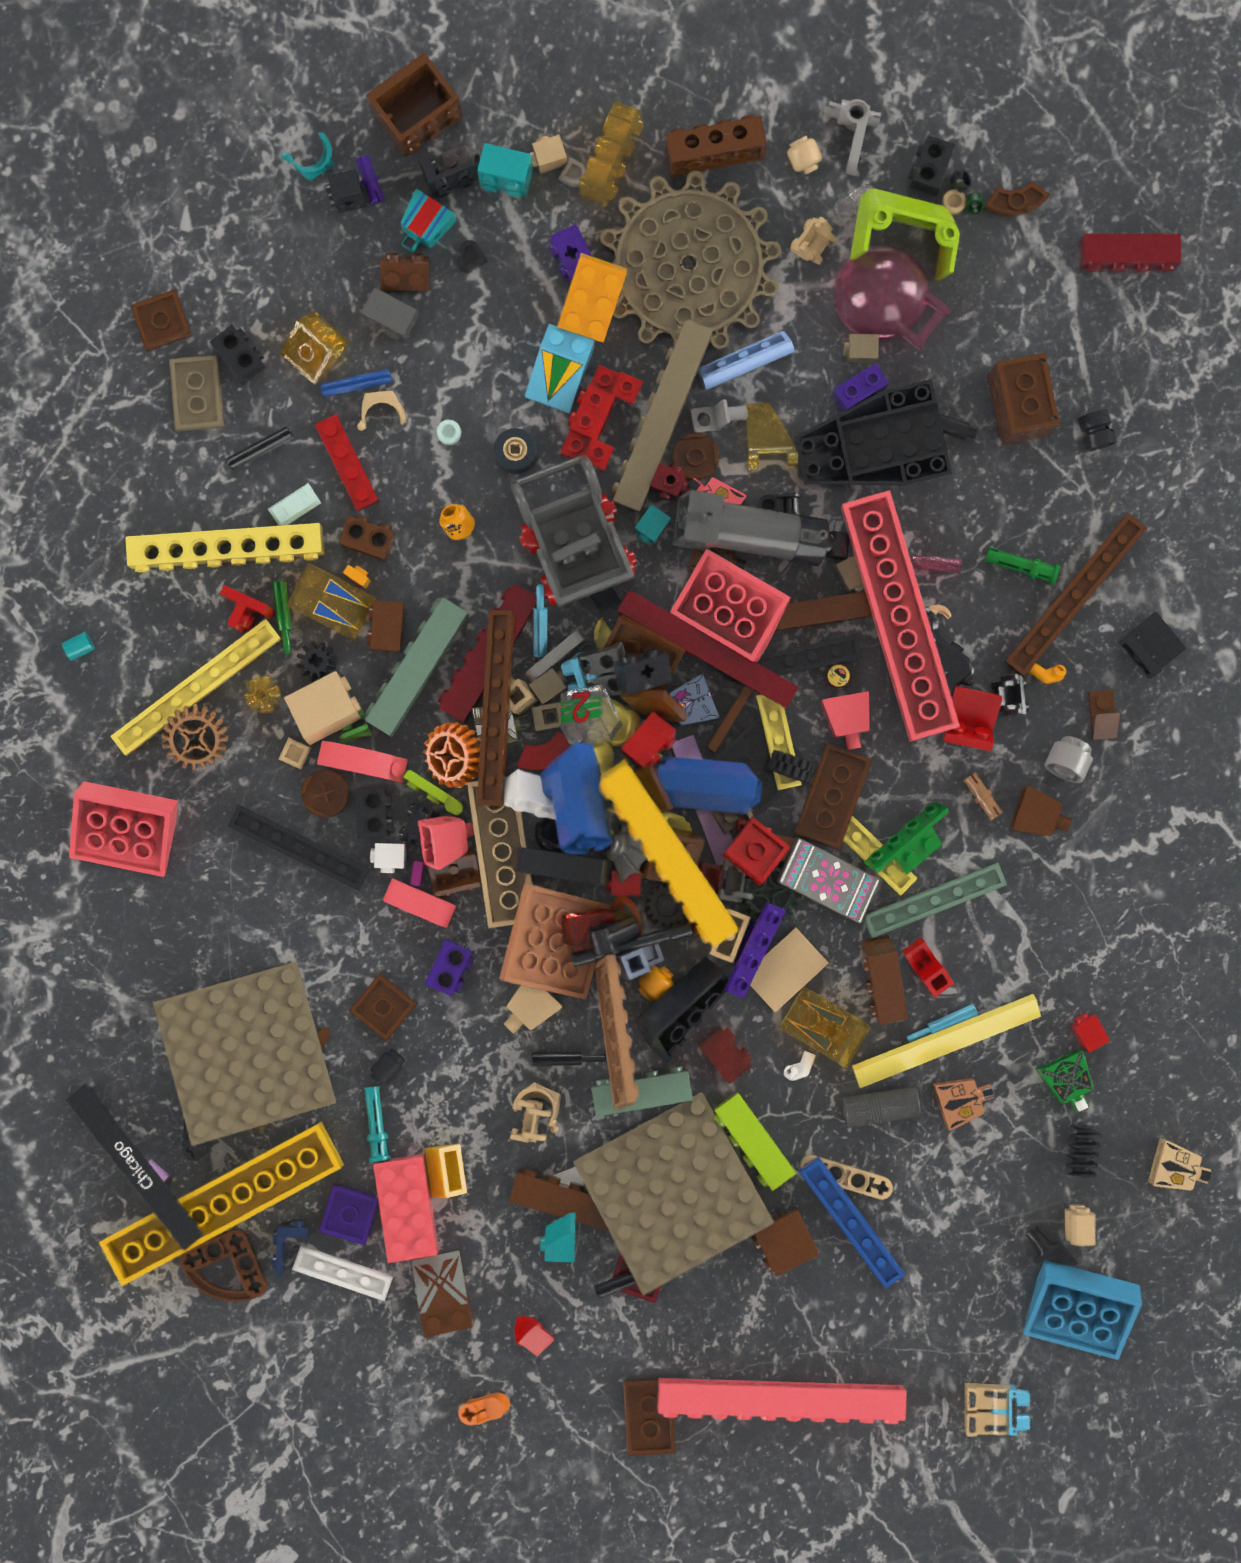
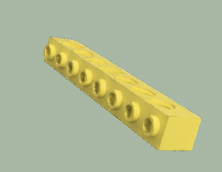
(139, 546)

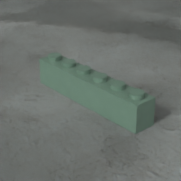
(417, 667)

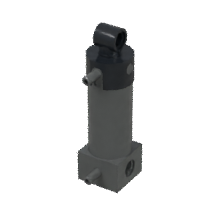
(709, 522)

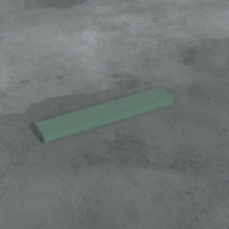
(934, 900)

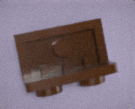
(404, 272)
(456, 876)

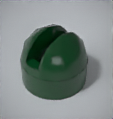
(977, 208)

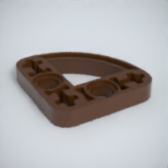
(227, 1249)

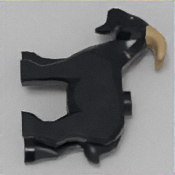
(955, 664)

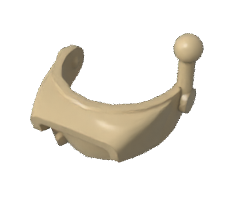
(380, 397)
(536, 1090)

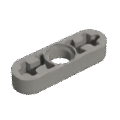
(556, 655)

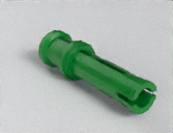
(1033, 568)

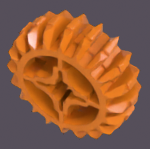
(445, 764)

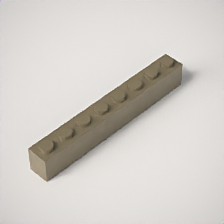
(662, 416)

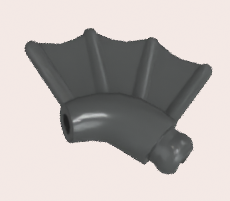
(625, 852)

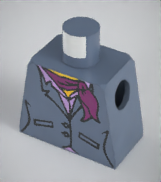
(695, 701)

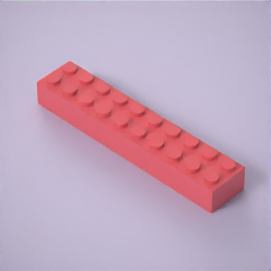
(899, 616)

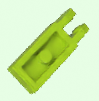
(435, 794)

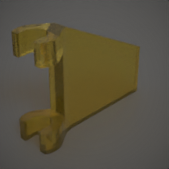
(767, 435)

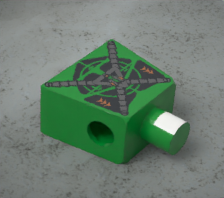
(1068, 1079)

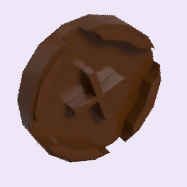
(325, 793)

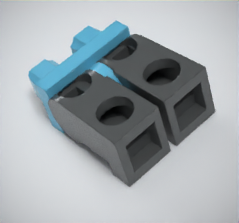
(595, 668)

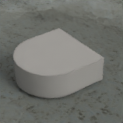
(572, 173)

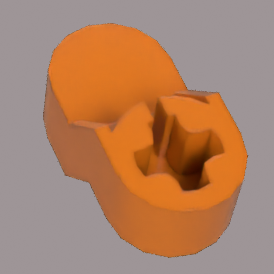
(484, 1408)

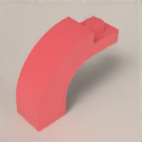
(362, 761)

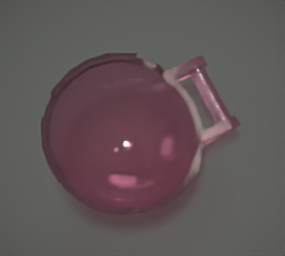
(886, 295)

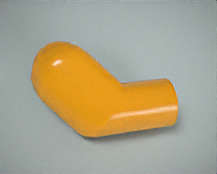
(1049, 675)

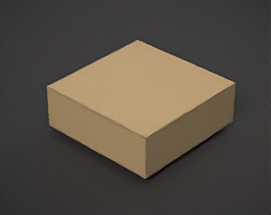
(295, 753)

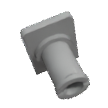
(719, 416)

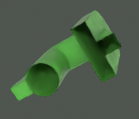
(352, 734)

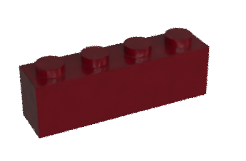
(1130, 252)

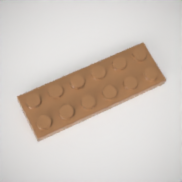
(614, 1030)

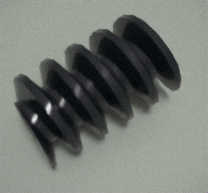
(1084, 1151)

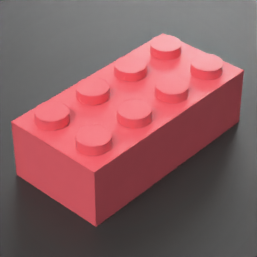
(406, 1208)

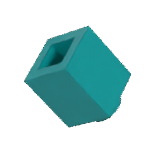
(652, 525)

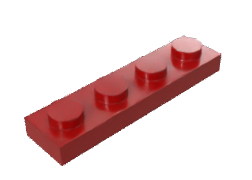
(346, 462)

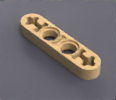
(847, 1173)

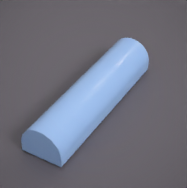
(745, 360)

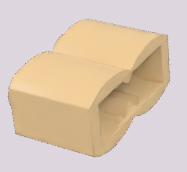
(1079, 1225)

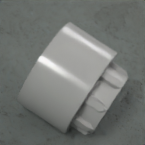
(1069, 759)

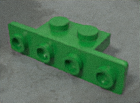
(911, 843)

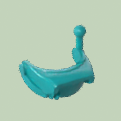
(322, 165)

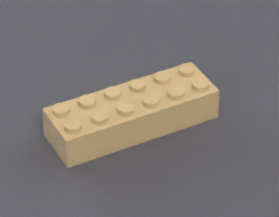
(497, 837)

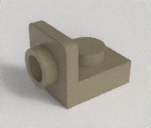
(729, 821)

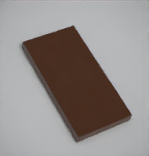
(833, 796)

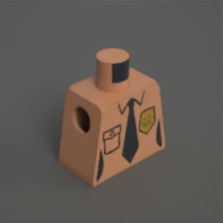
(961, 1101)

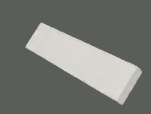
(342, 1273)

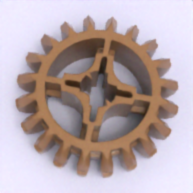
(186, 730)

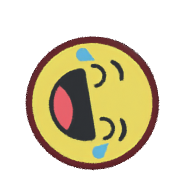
(838, 676)

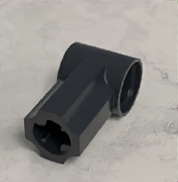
(607, 936)

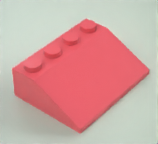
(731, 605)
(122, 828)

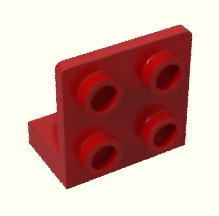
(976, 717)

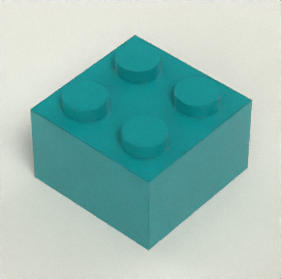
(505, 170)

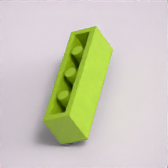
(754, 1140)

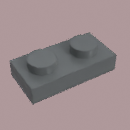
(568, 554)

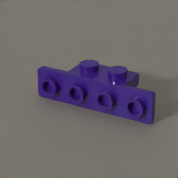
(753, 948)

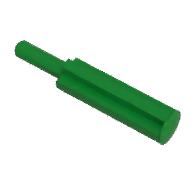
(282, 612)

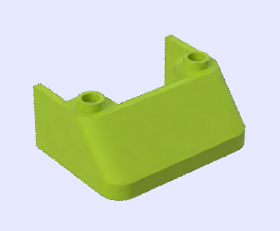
(880, 208)

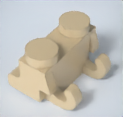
(813, 240)
(531, 1121)

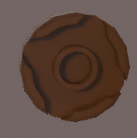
(696, 456)

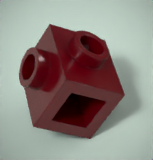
(665, 474)

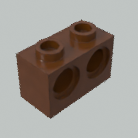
(365, 543)

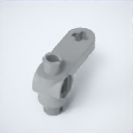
(842, 113)

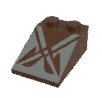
(442, 1294)

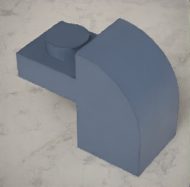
(639, 961)

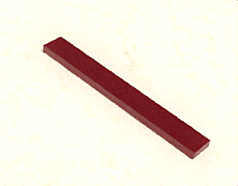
(708, 649)

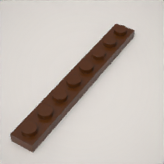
(1075, 594)
(495, 708)

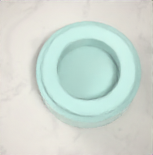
(449, 432)

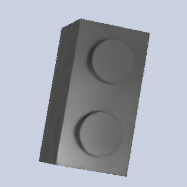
(389, 314)

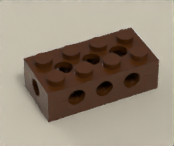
(715, 145)

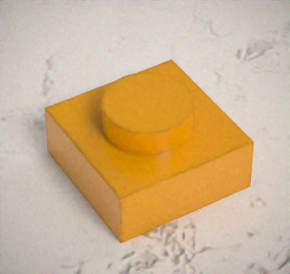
(357, 575)

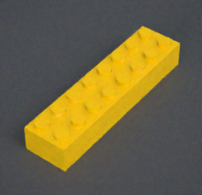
(666, 849)

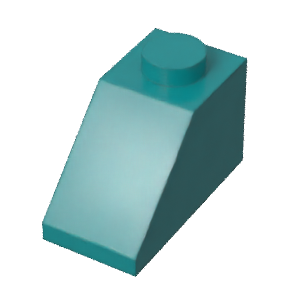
(560, 1240)

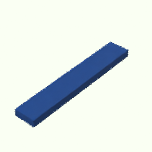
(851, 1222)

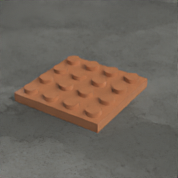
(536, 945)

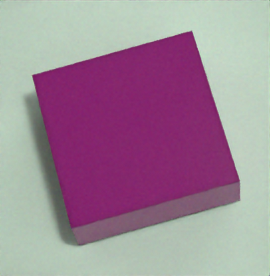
(417, 873)

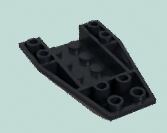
(881, 441)

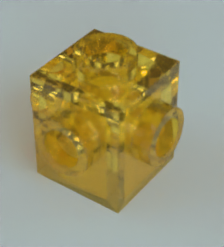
(256, 688)

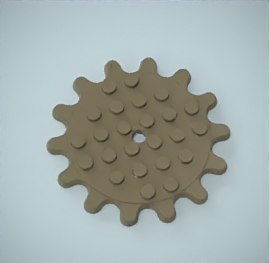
(696, 227)

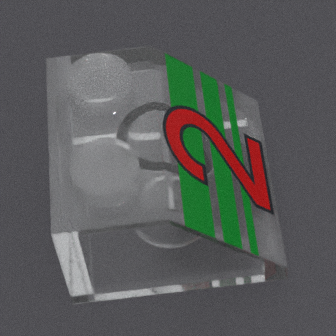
(588, 716)

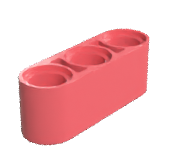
(419, 903)

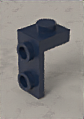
(294, 1229)

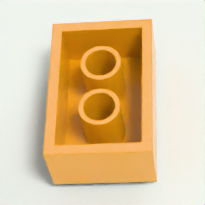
(592, 297)

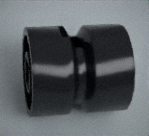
(1097, 430)

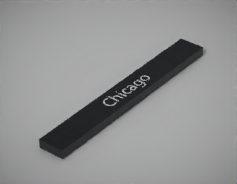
(135, 1167)

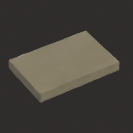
(196, 393)

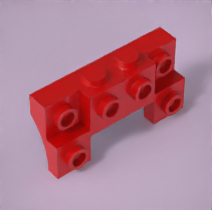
(593, 414)

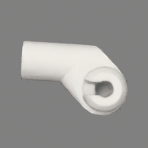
(800, 1069)

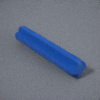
(356, 382)

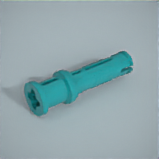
(374, 1138)

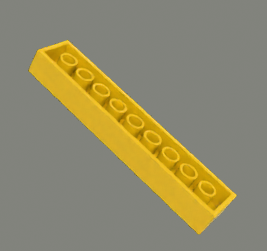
(226, 1201)

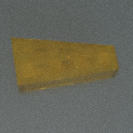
(610, 153)

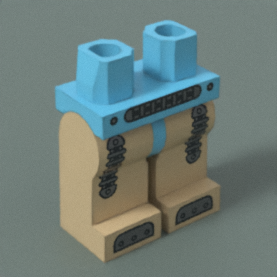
(994, 1409)

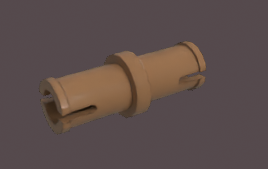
(983, 796)

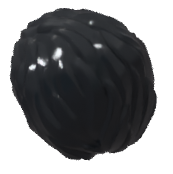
(547, 835)

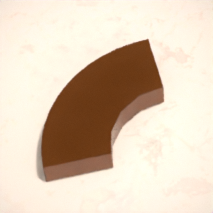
(1016, 202)

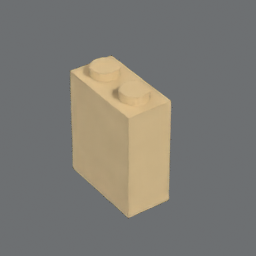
(323, 707)

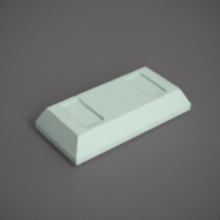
(294, 505)

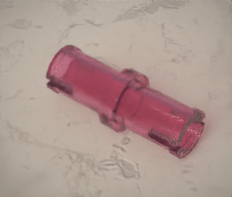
(937, 563)

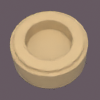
(954, 201)

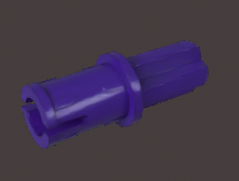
(370, 179)

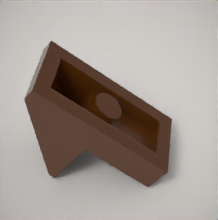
(1103, 715)

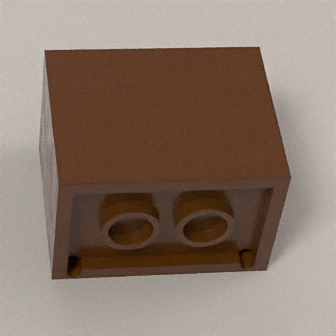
(415, 105)
(1023, 398)

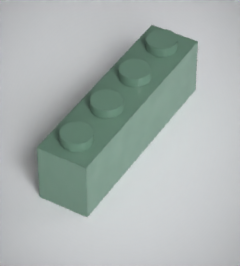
(653, 1091)

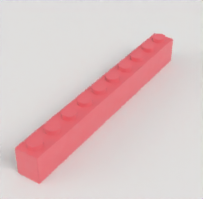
(781, 1399)

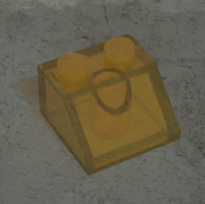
(314, 346)

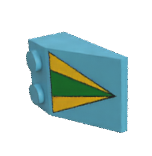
(559, 368)

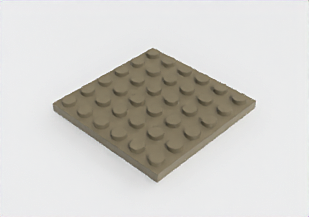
(244, 1053)
(673, 1193)

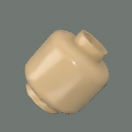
(804, 155)

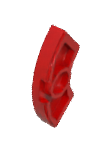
(539, 756)

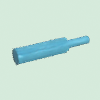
(540, 625)
(945, 1022)

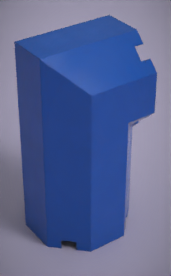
(710, 785)
(577, 799)

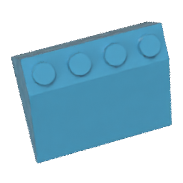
(1082, 1309)

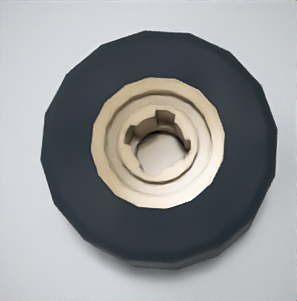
(518, 458)

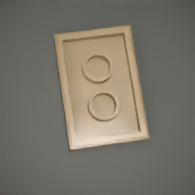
(787, 969)

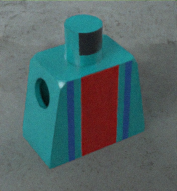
(425, 221)

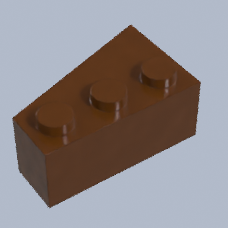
(884, 980)

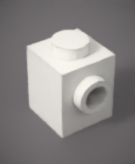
(388, 857)

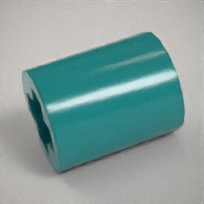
(78, 646)

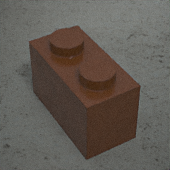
(386, 626)

